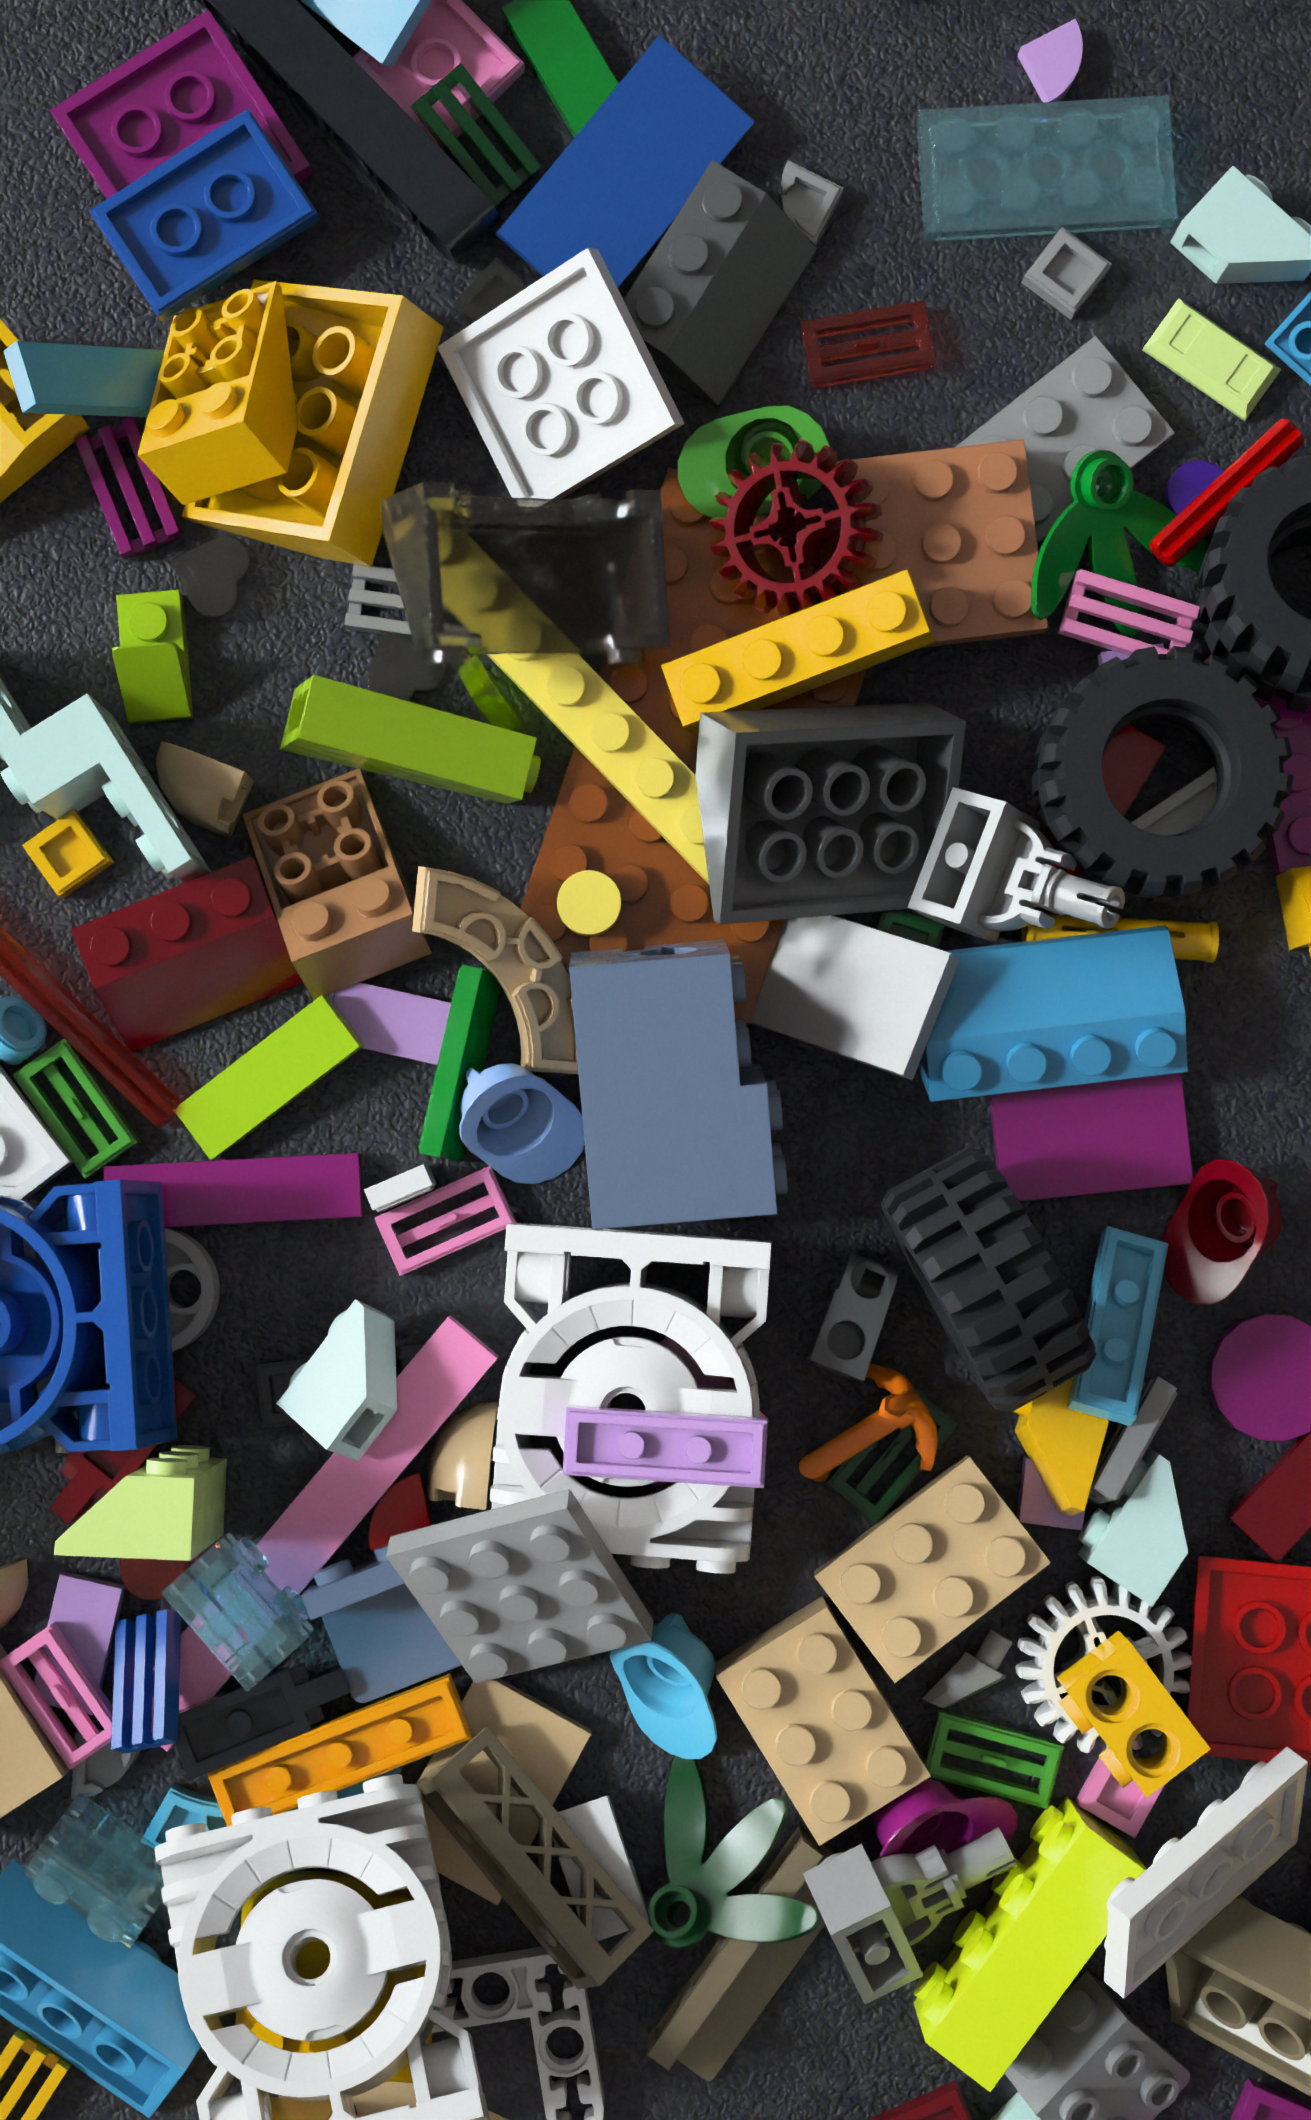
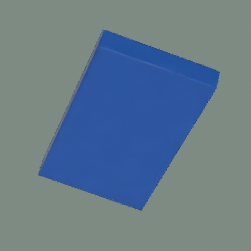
(628, 167)

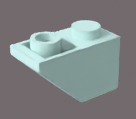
(1244, 235)
(348, 1383)
(1140, 1534)

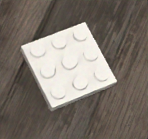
(561, 381)

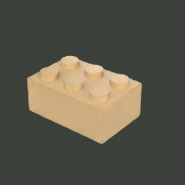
(931, 1568)
(821, 1720)

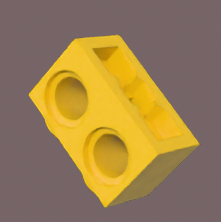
(1140, 1707)

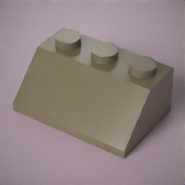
(1248, 1990)

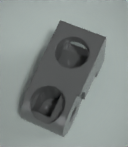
(853, 1318)

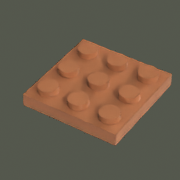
(963, 535)

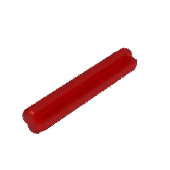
(1205, 510)

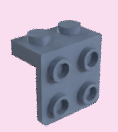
(376, 1627)

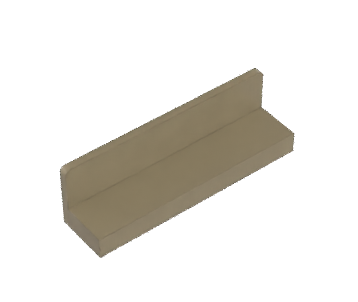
(736, 1975)

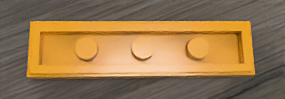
(345, 1750)

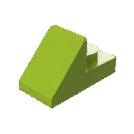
(153, 657)

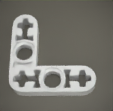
(528, 1999)

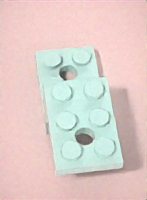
(83, 757)

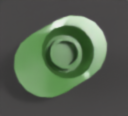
(729, 441)

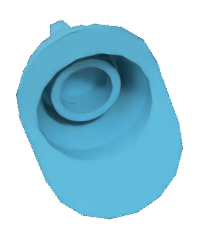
(669, 1688)

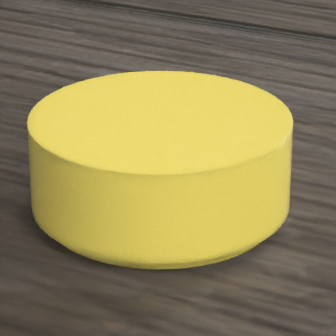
(589, 903)

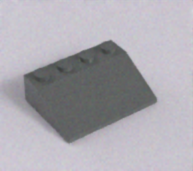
(822, 806)

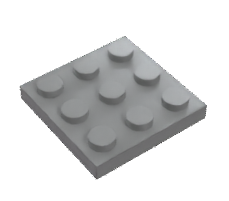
(521, 1586)

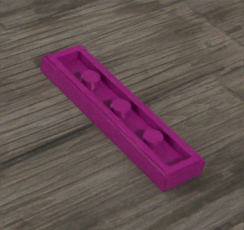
(253, 1188)

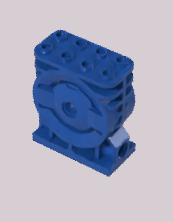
(97, 1315)

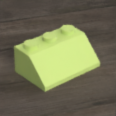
(157, 1512)

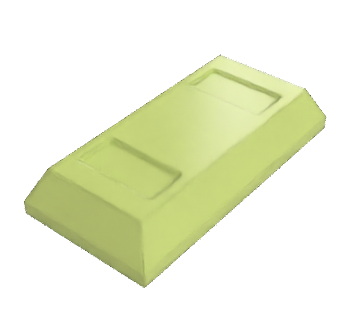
(1211, 359)

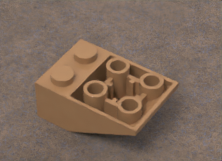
(335, 884)

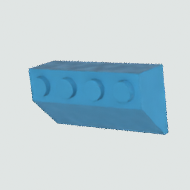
(1058, 1015)
(91, 1999)

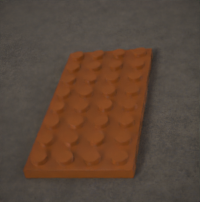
(600, 828)

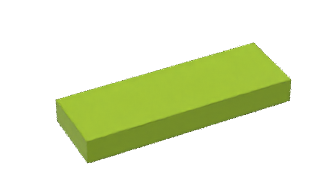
(269, 1077)

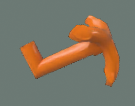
(895, 1412)

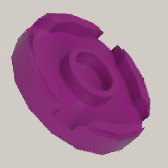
(1264, 1377)

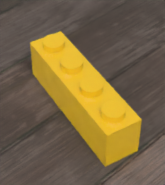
(801, 651)

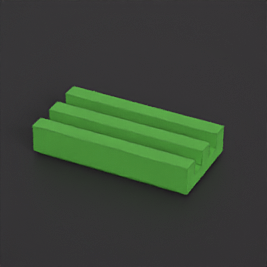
(107, 1152)
(1046, 1772)

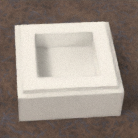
(401, 1188)

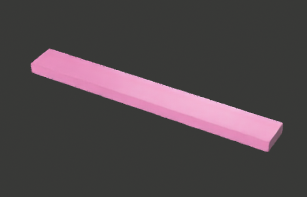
(350, 1488)

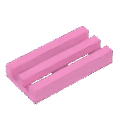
(1084, 580)
(395, 1242)
(39, 1707)

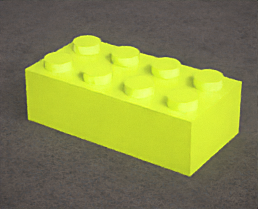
(1024, 1943)

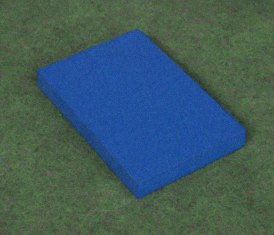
(204, 215)

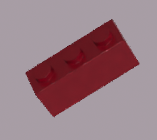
(187, 955)

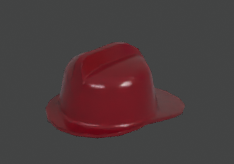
(1220, 1231)

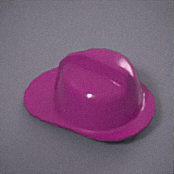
(938, 1817)

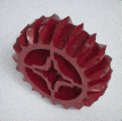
(787, 504)

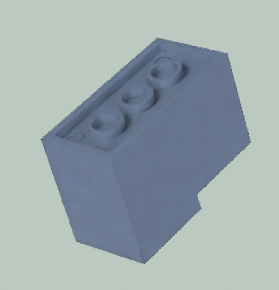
(670, 1088)

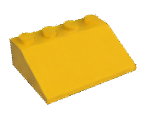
(357, 395)

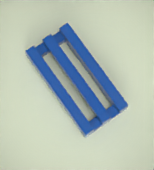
(137, 1682)

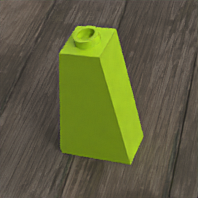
(409, 741)

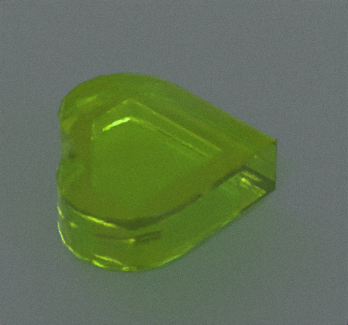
(488, 694)

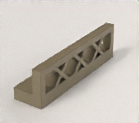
(517, 1877)

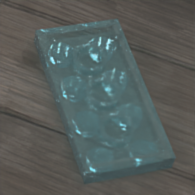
(1046, 168)

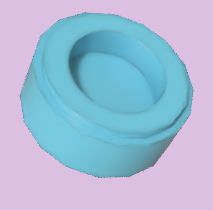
(20, 1030)

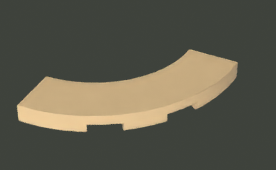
(514, 952)

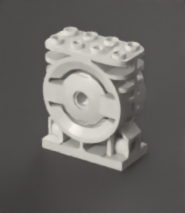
(685, 1518)
(386, 1846)

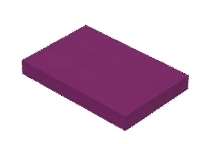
(1092, 1137)

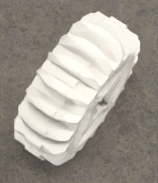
(1082, 1612)

